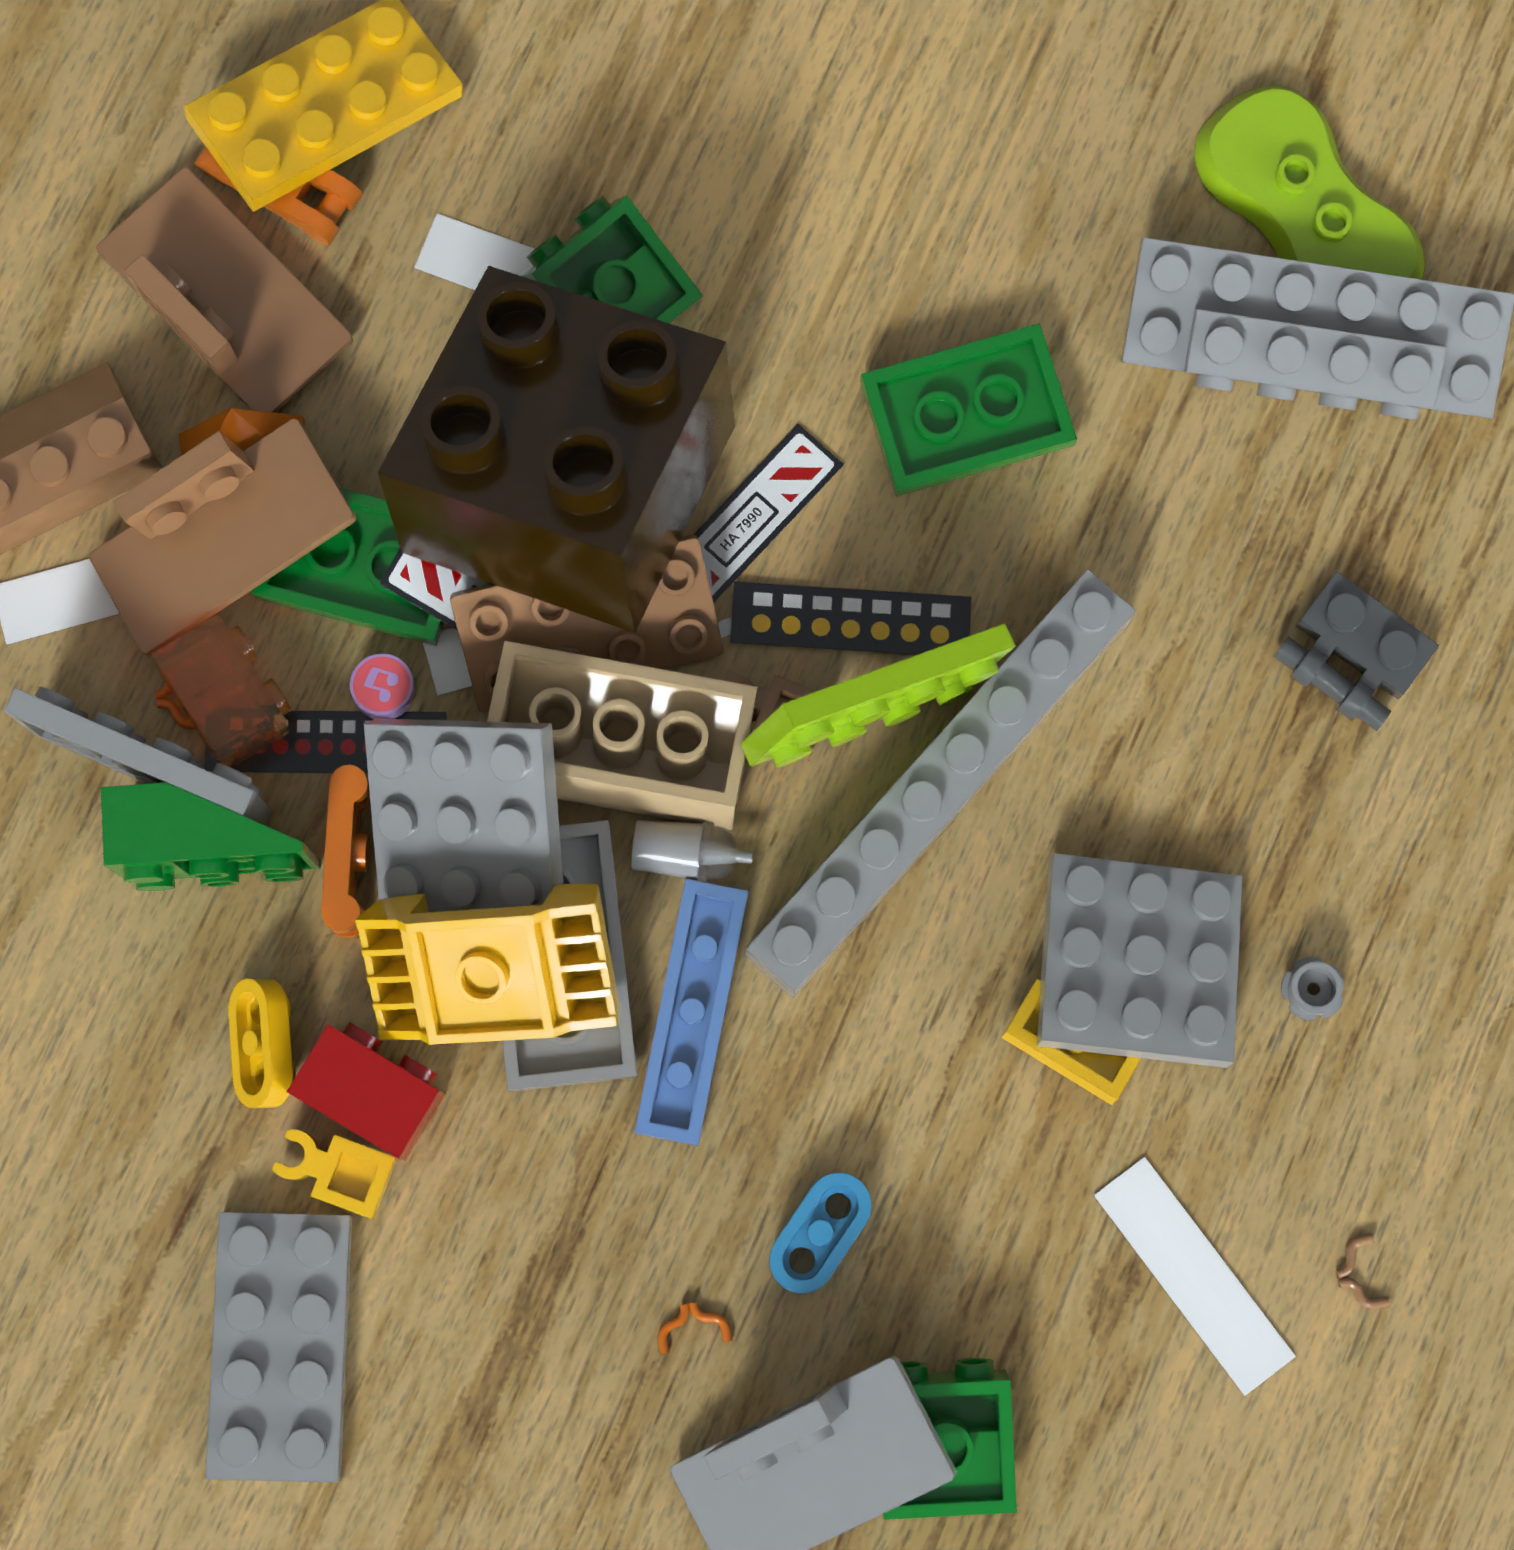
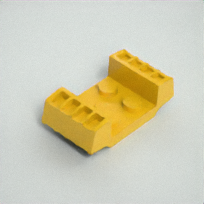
(489, 968)

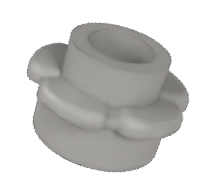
(1327, 979)

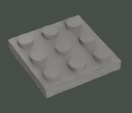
(464, 812)
(1140, 961)

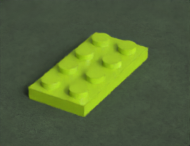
(885, 694)

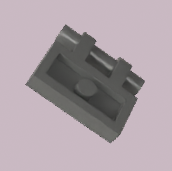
(1364, 636)

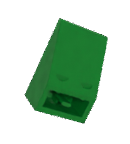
(170, 834)

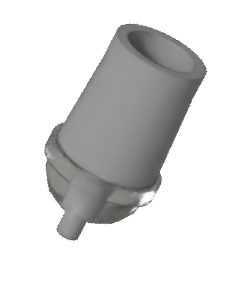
(686, 849)

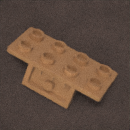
(224, 293)
(216, 530)
(674, 631)

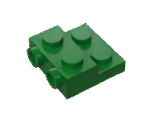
(616, 262)
(976, 1427)

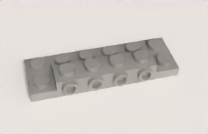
(1317, 330)

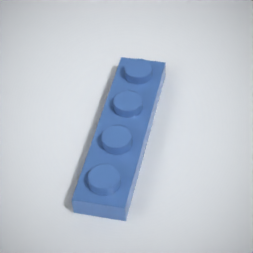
(691, 1012)

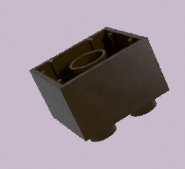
(559, 447)

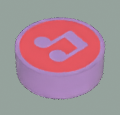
(382, 686)

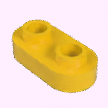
(260, 1042)

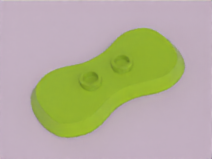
(1281, 170)

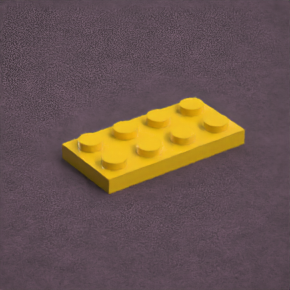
(323, 102)

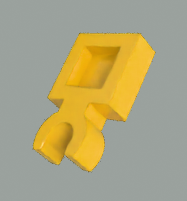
(345, 1174)

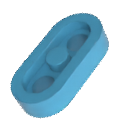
(820, 1233)

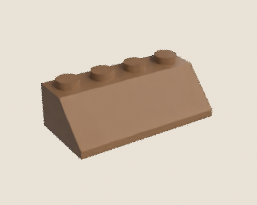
(68, 455)

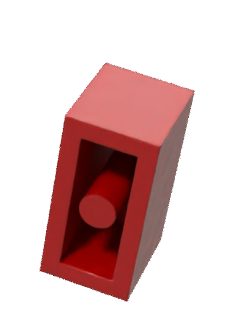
(367, 1091)

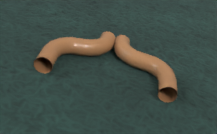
(1353, 1284)

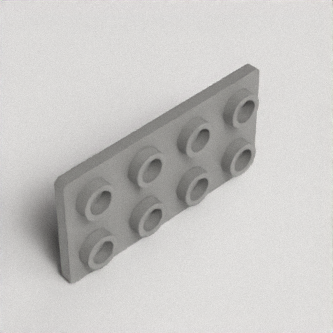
(817, 1466)

